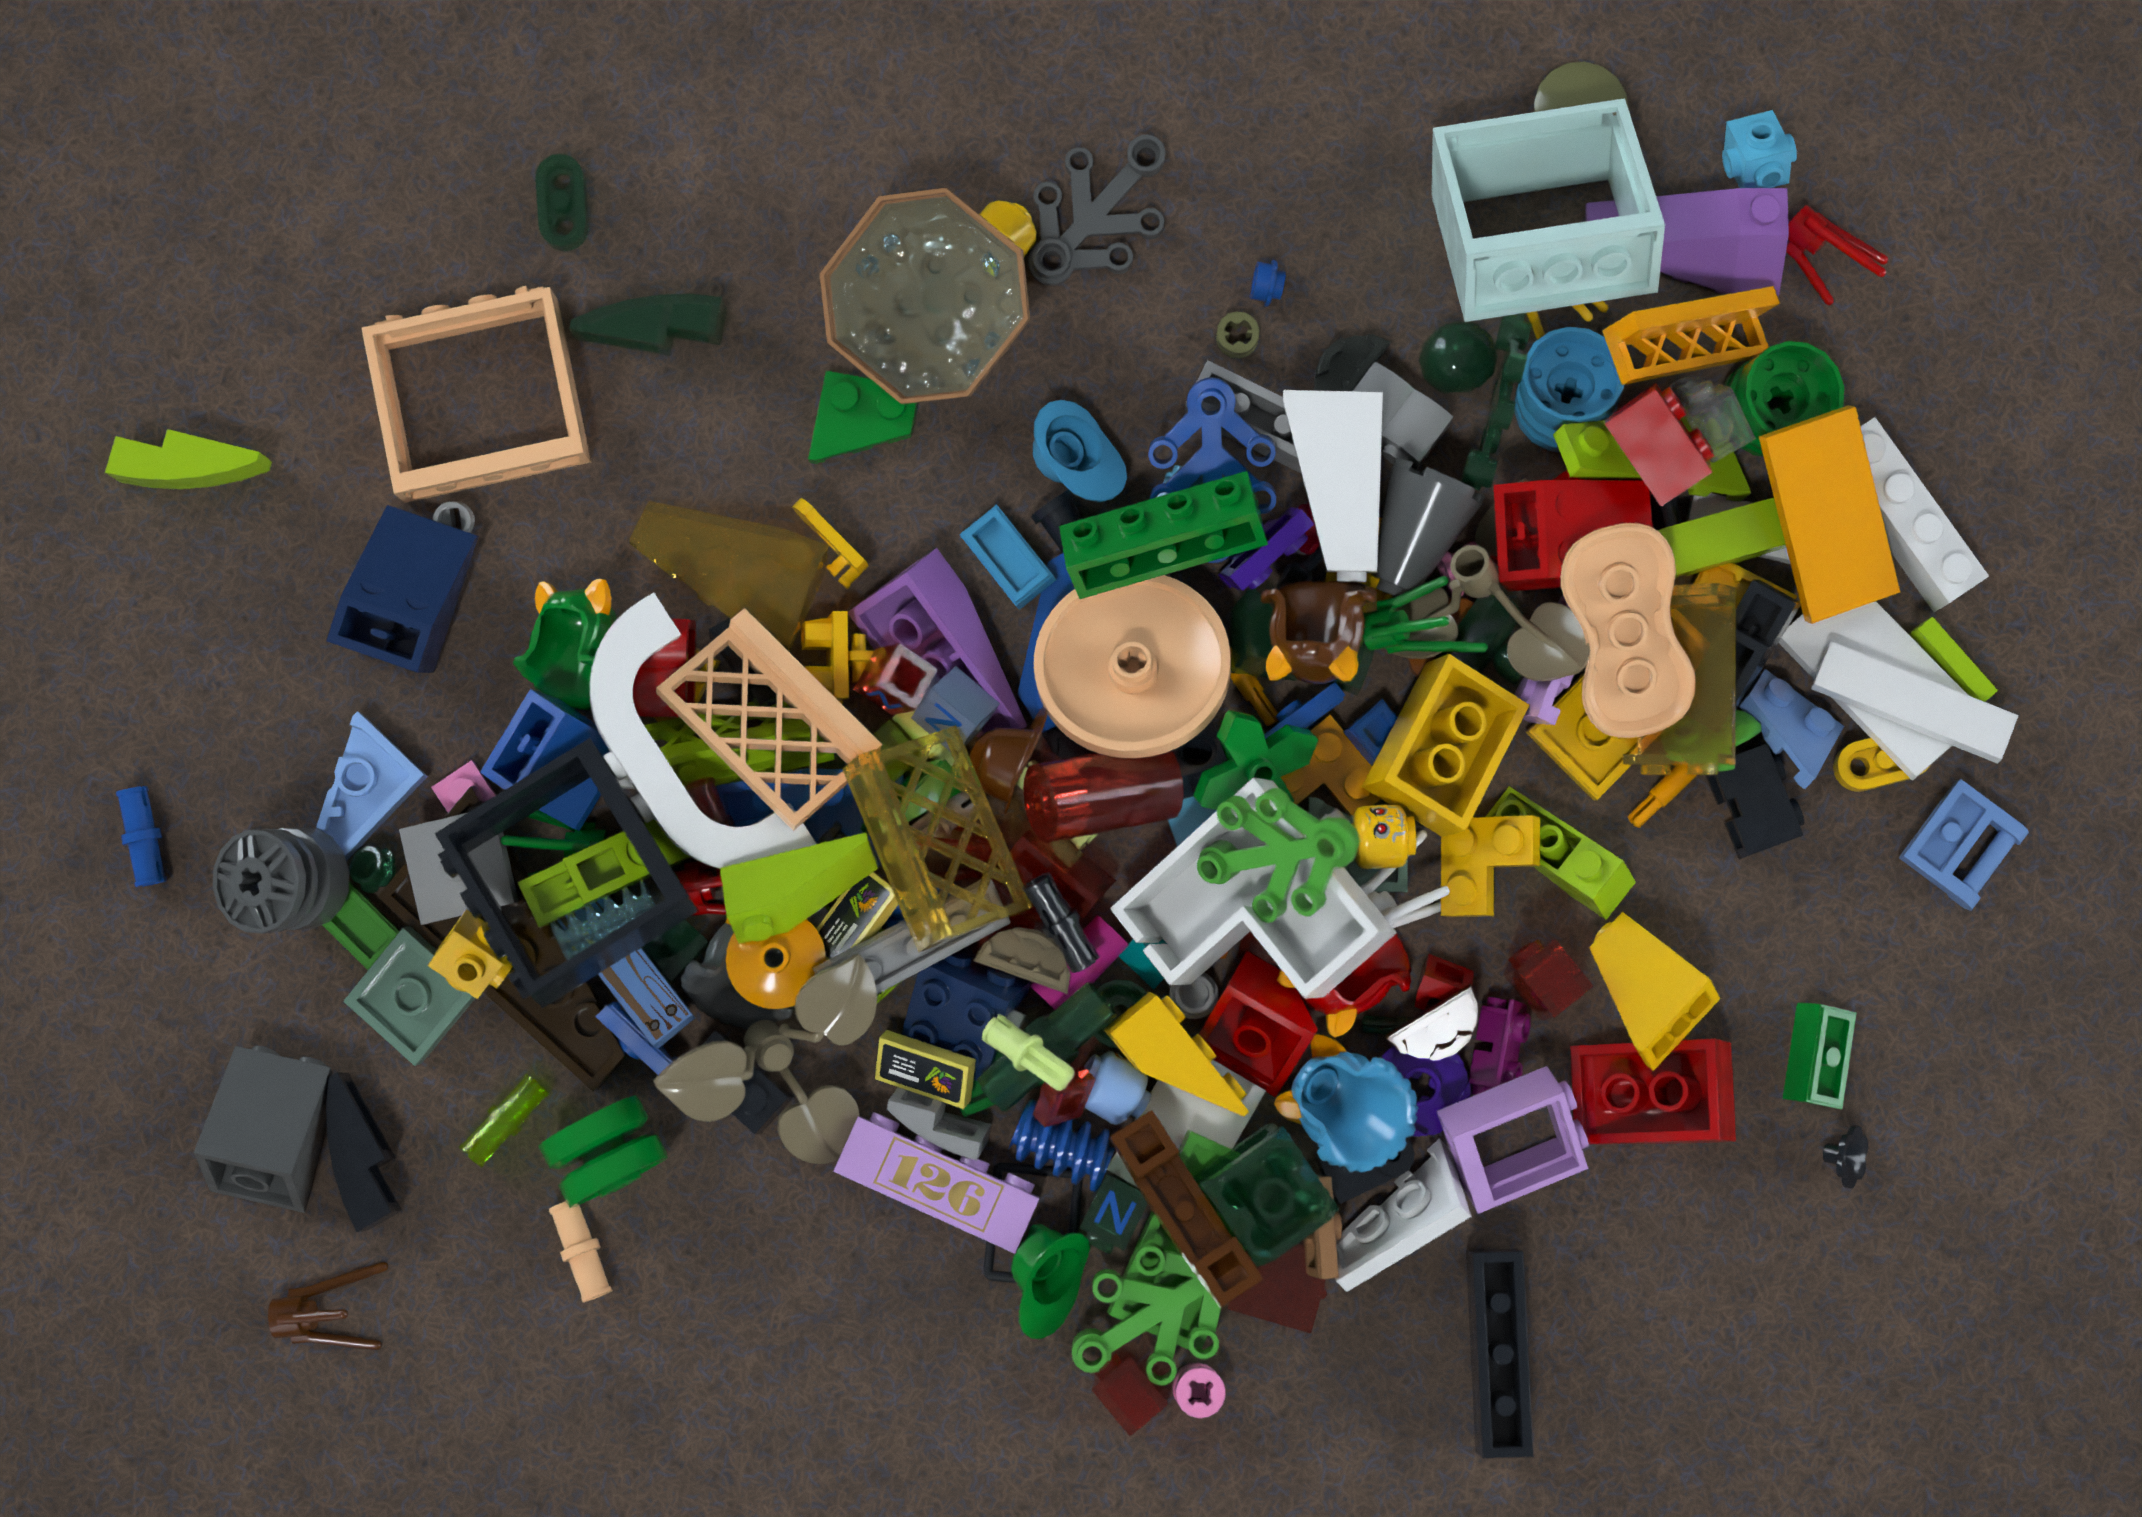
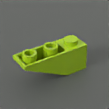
(1571, 858)

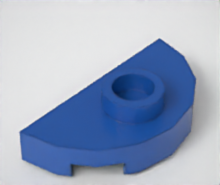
(1309, 713)
(632, 1039)

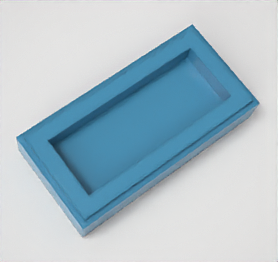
(1008, 557)

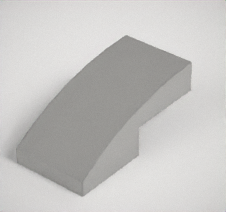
(931, 1122)

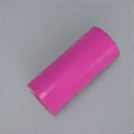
(1109, 947)

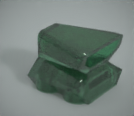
(1267, 1193)

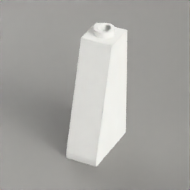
(1340, 465)

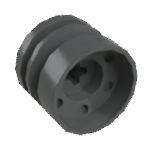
(280, 879)

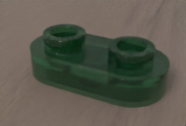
(563, 204)

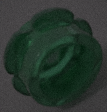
(373, 868)

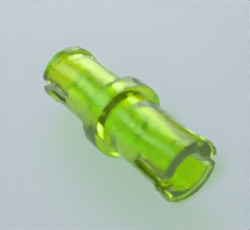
(504, 1120)

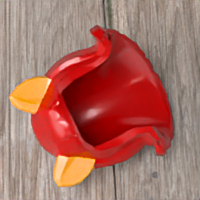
(1362, 987)

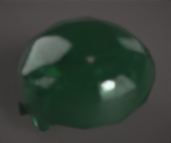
(1458, 357)

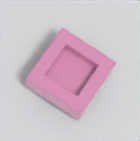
(457, 783)

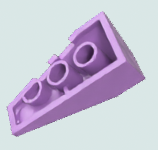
(1720, 237)
(936, 619)

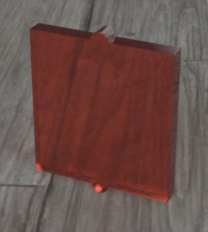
(1285, 1294)

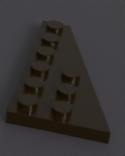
(563, 1027)

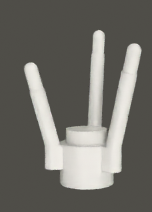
(1410, 910)

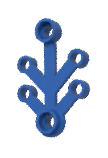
(1212, 458)

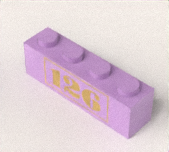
(937, 1183)

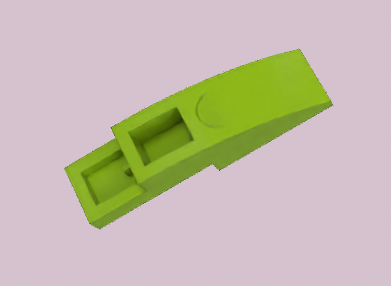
(592, 875)

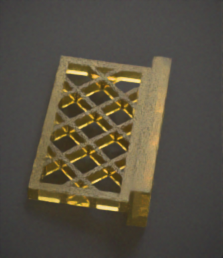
(897, 840)

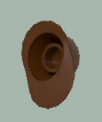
(1002, 756)

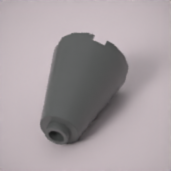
(1419, 524)

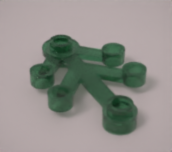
(1511, 337)

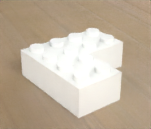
(1208, 919)

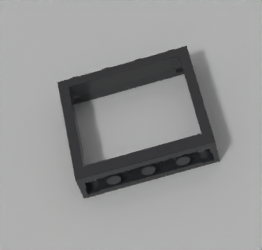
(518, 803)

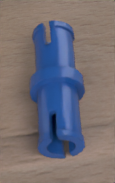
(141, 836)

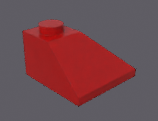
(1259, 1025)

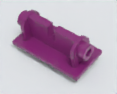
(1506, 1031)

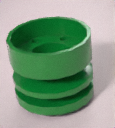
(1795, 376)

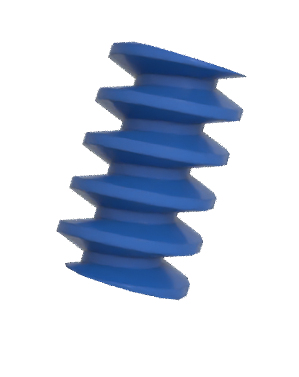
(1064, 1147)

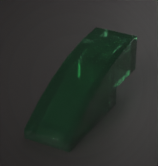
(653, 322)

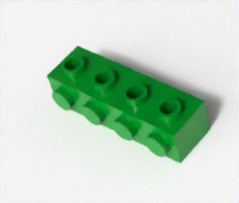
(1163, 535)

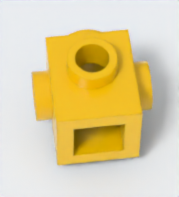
(468, 958)

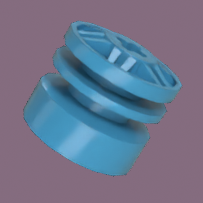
(1566, 364)

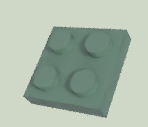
(407, 998)

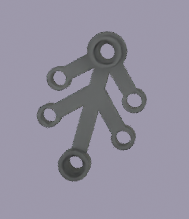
(1093, 218)

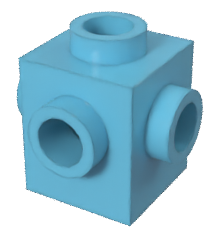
(1758, 151)

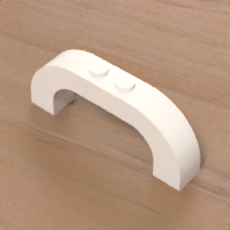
(635, 755)

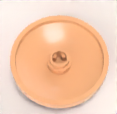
(1133, 667)

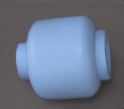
(1117, 1089)

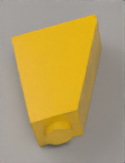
(1652, 987)

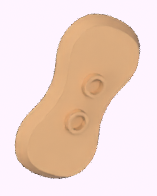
(1621, 595)

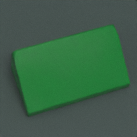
(1819, 1055)

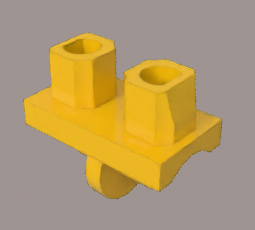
(832, 636)

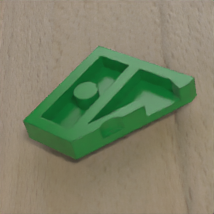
(856, 416)

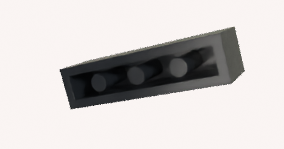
(1499, 1353)

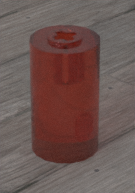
(1100, 794)

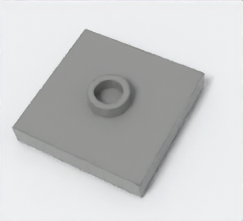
(434, 890)

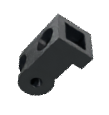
(1352, 1184)

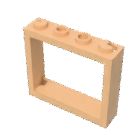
(486, 469)

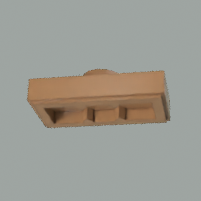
(1321, 1244)

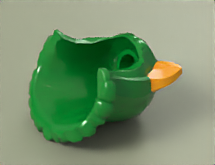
(567, 640)

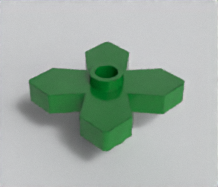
(1253, 757)

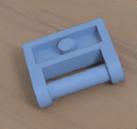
(1951, 834)

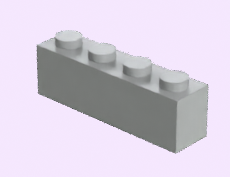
(1259, 408)

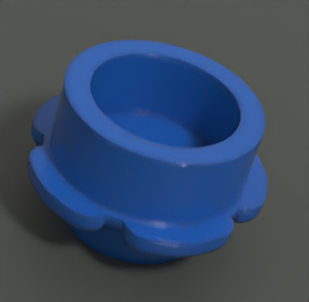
(1267, 282)

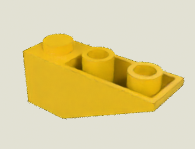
(1160, 1047)

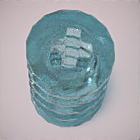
(597, 926)

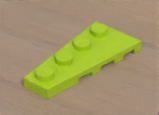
(1595, 455)

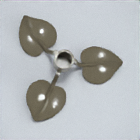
(1546, 646)
(710, 1077)

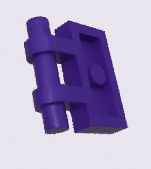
(1253, 566)

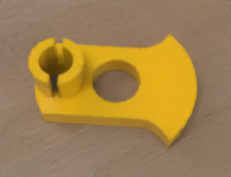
(846, 552)

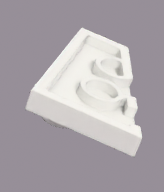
(1411, 1217)

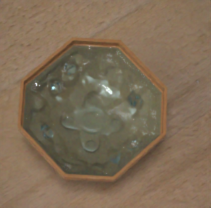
(925, 296)

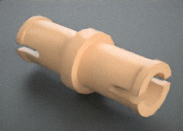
(580, 1251)

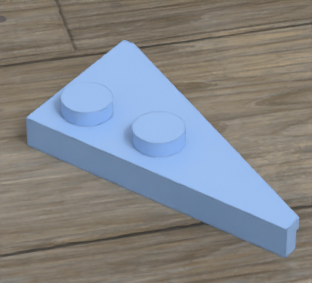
(367, 787)

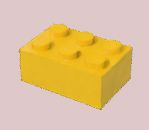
(1446, 745)

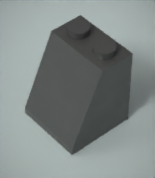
(266, 1128)

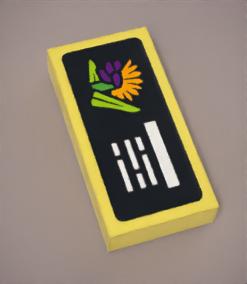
(857, 915)
(925, 1069)

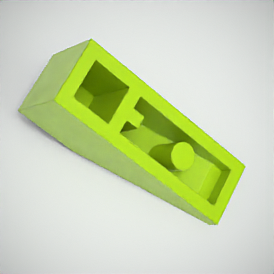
(788, 887)

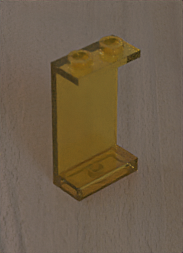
(1705, 736)

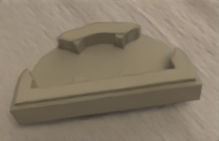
(1027, 956)

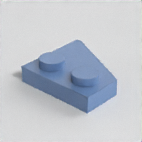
(1792, 724)

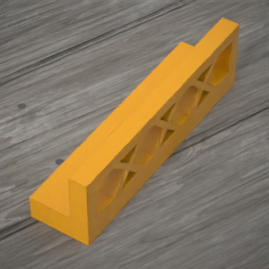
(1690, 319)

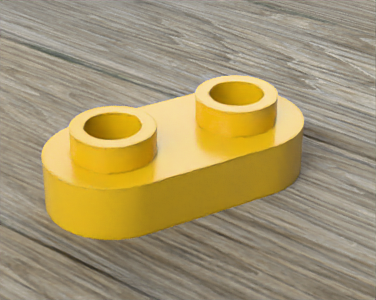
(1879, 767)

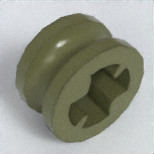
(1239, 349)

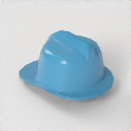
(1077, 452)

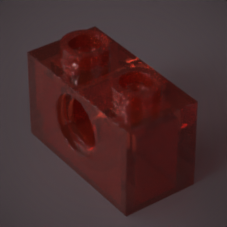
(1546, 978)

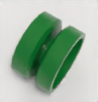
(605, 1155)

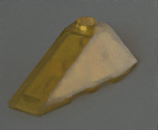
(736, 564)

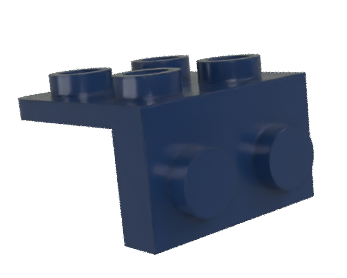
(957, 1001)

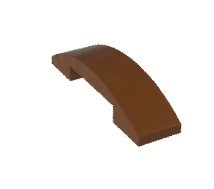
(1184, 1210)

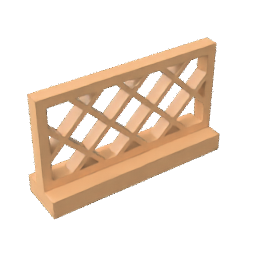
(794, 686)

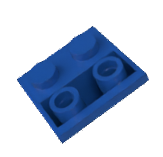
(536, 736)

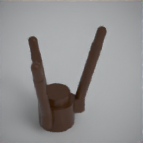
(297, 1315)

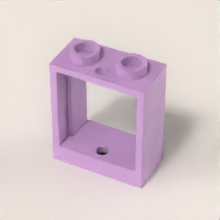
(1527, 1169)

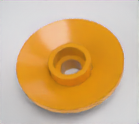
(780, 985)

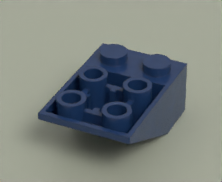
(404, 591)

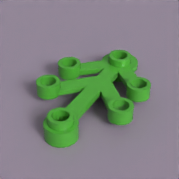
(1329, 840)
(1164, 1306)

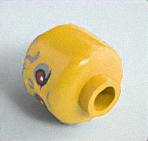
(1384, 836)

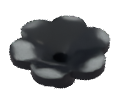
(1848, 1156)

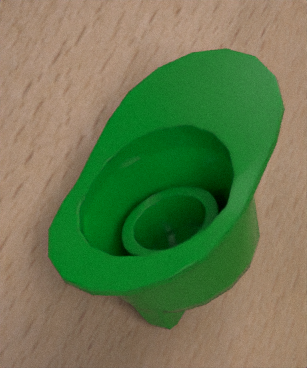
(1049, 1275)

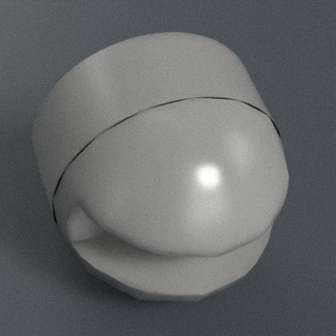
(445, 515)

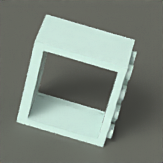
(1553, 263)

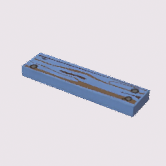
(643, 991)

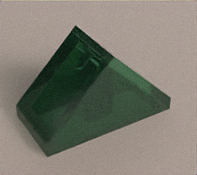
(1251, 636)

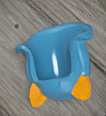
(1351, 1106)

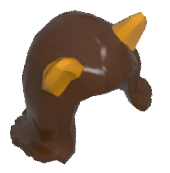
(1316, 629)

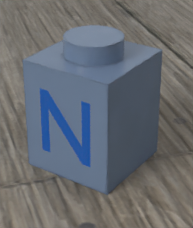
(955, 702)

